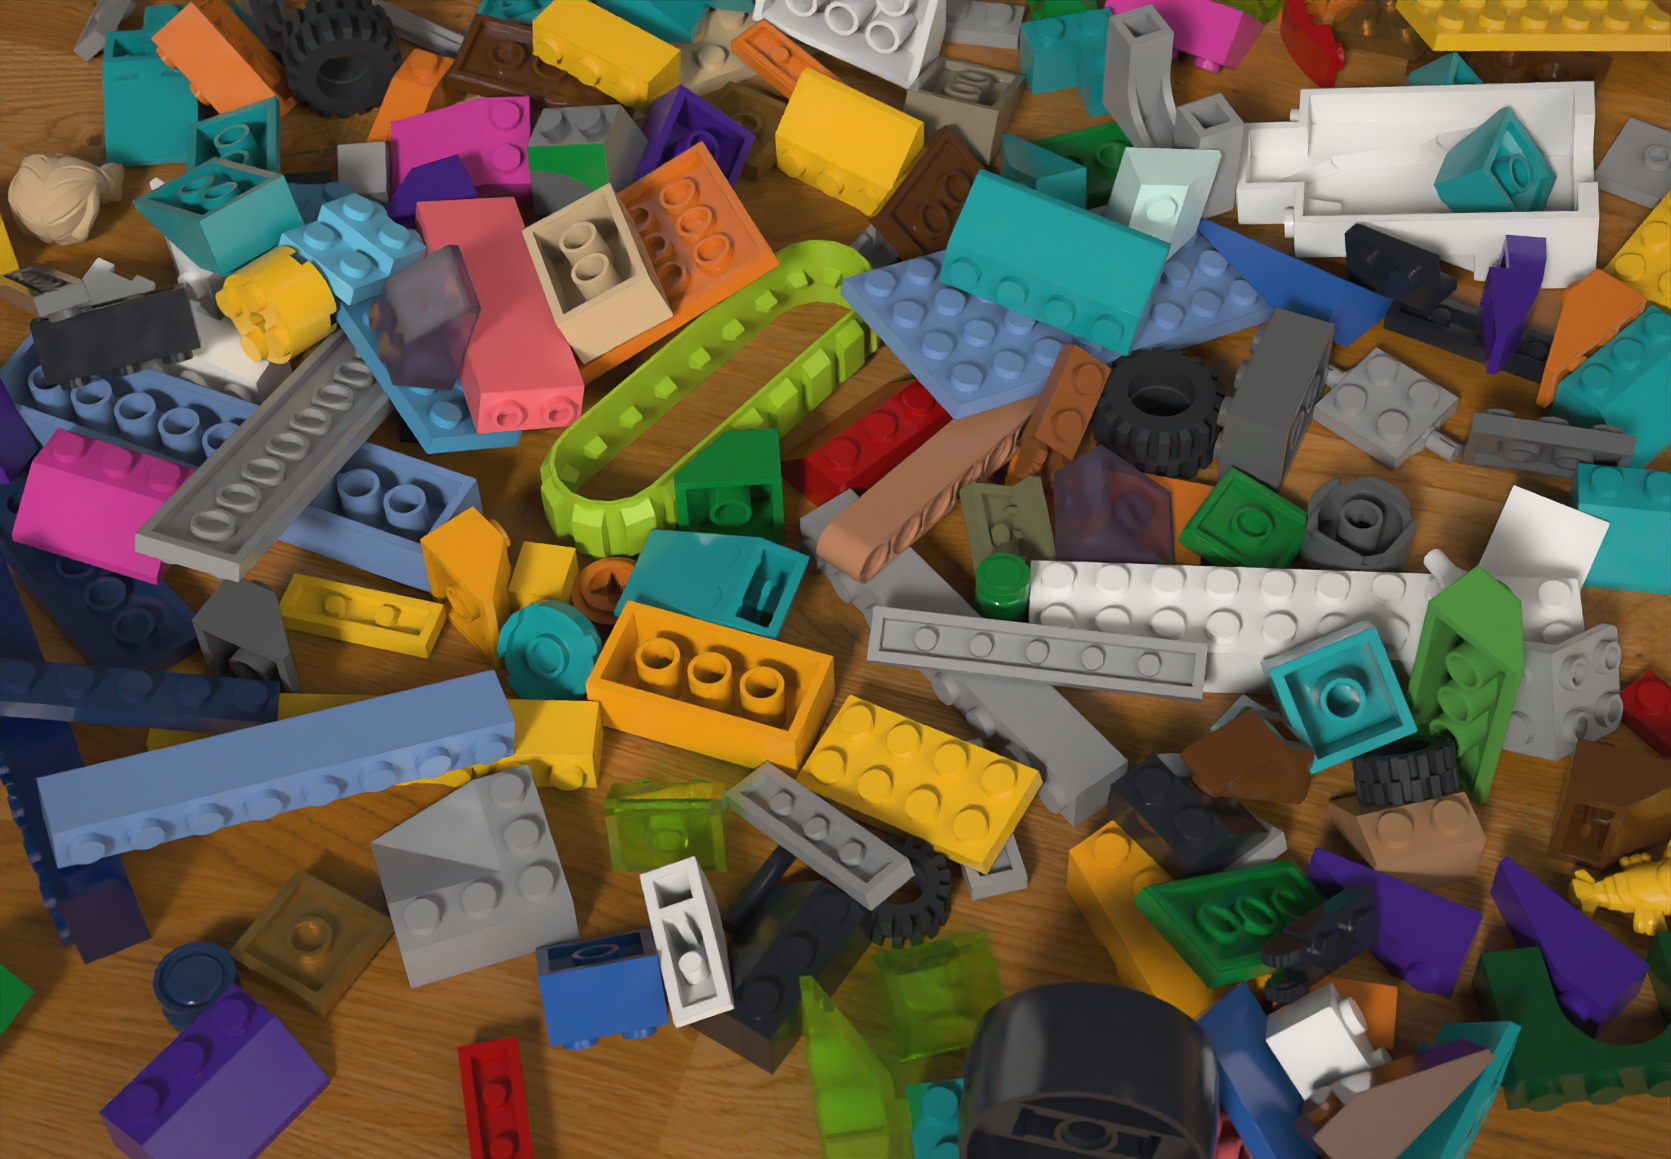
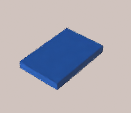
(1251, 1078)

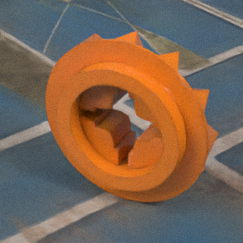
(592, 588)

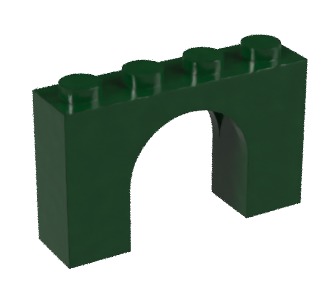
(1554, 1058)

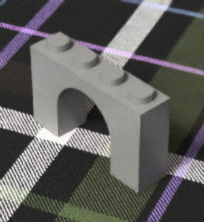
(1143, 105)

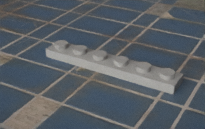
(1037, 654)

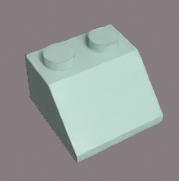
(1163, 191)

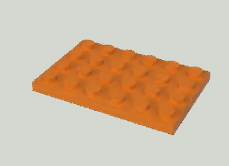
(696, 241)

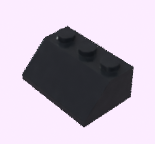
(788, 936)

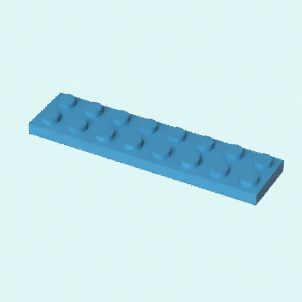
(435, 416)

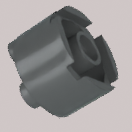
(1357, 527)

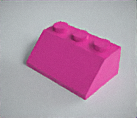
(1202, 29)
(90, 501)

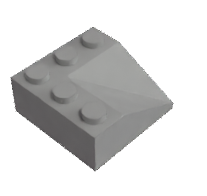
(475, 879)

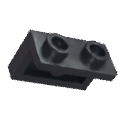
(1396, 268)

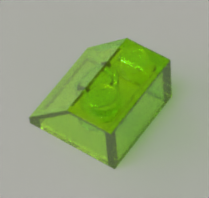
(667, 823)

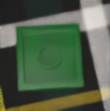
(1245, 525)

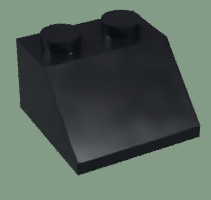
(1180, 822)

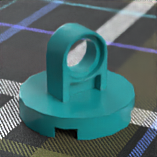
(549, 651)

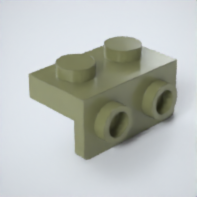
(1008, 520)

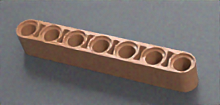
(922, 489)

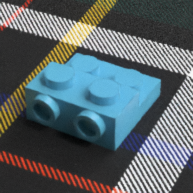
(355, 247)

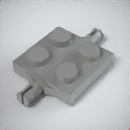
(1388, 410)

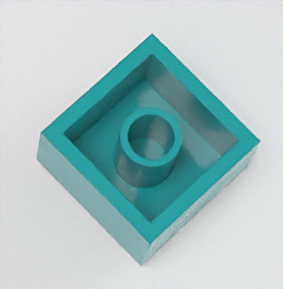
(1340, 694)

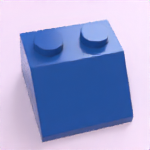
(601, 988)

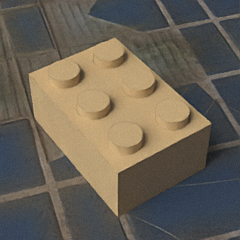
(596, 273)

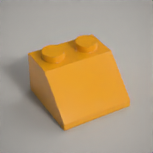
(471, 577)

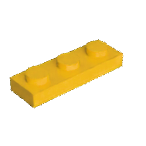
(362, 615)

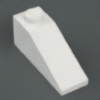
(688, 941)

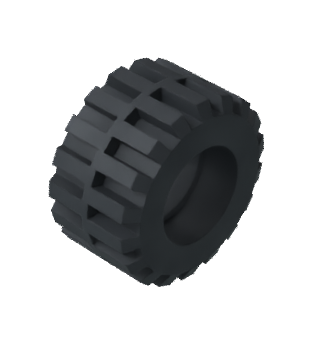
(332, 29)
(1165, 386)

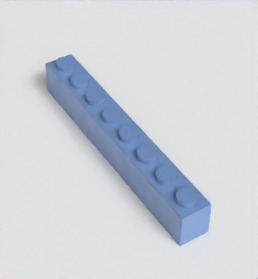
(275, 768)

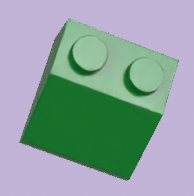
(734, 487)

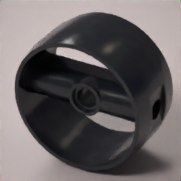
(1088, 1078)

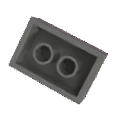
(1274, 398)

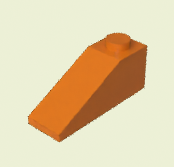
(414, 90)
(1589, 318)

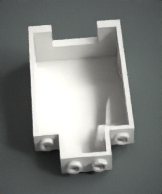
(1375, 162)

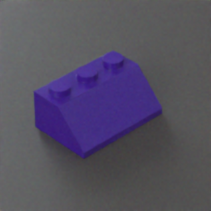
(683, 120)
(216, 1087)

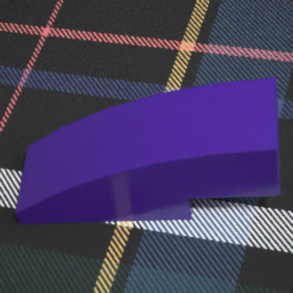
(1511, 298)

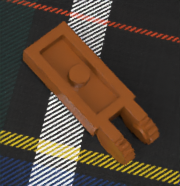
(1061, 414)

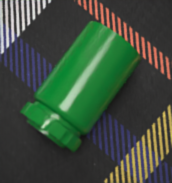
(1002, 588)

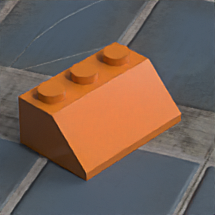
(222, 58)

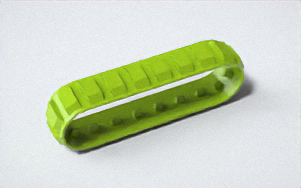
(621, 527)

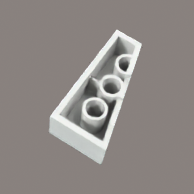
(219, 361)

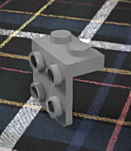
(1567, 694)

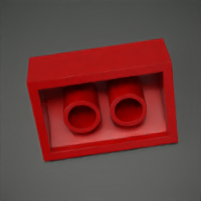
(864, 442)

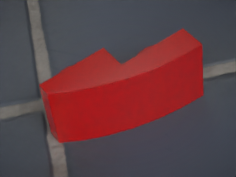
(1311, 44)

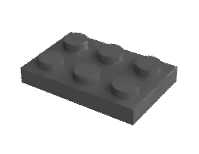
(1542, 446)

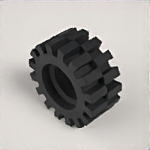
(1406, 771)
(922, 914)

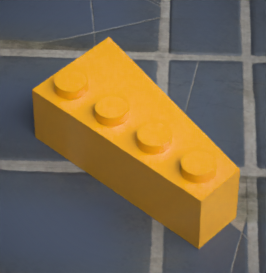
(1104, 881)

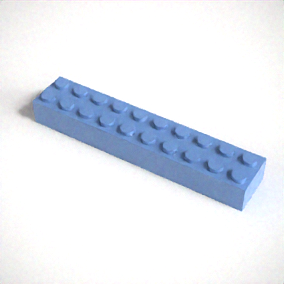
(362, 517)

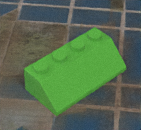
(1469, 674)

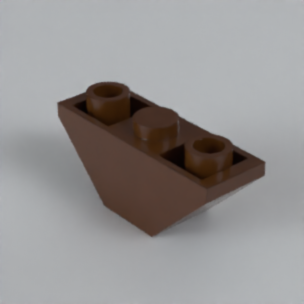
(1252, 759)

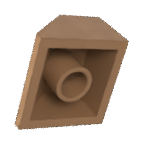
(1413, 841)

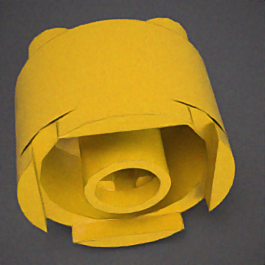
(278, 306)

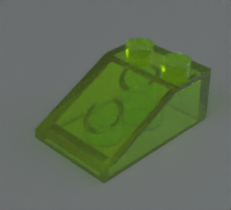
(850, 1086)

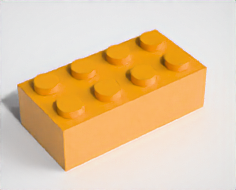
(712, 688)

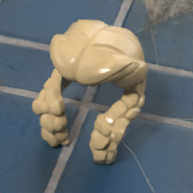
(61, 196)

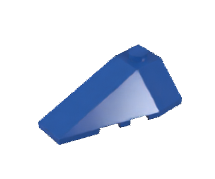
(1299, 285)

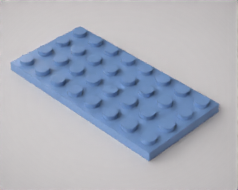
(988, 356)

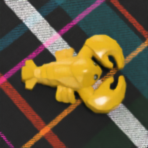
(1639, 889)

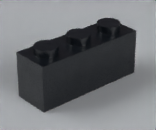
(117, 336)

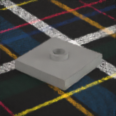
(1637, 164)

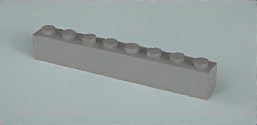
(1018, 718)

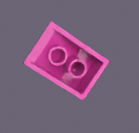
(485, 134)

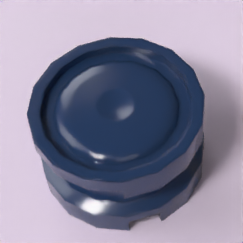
(192, 980)

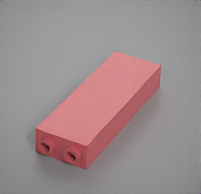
(517, 360)

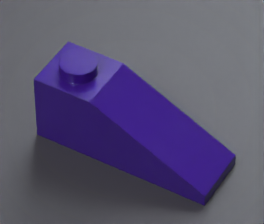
(1419, 932)
(1586, 966)

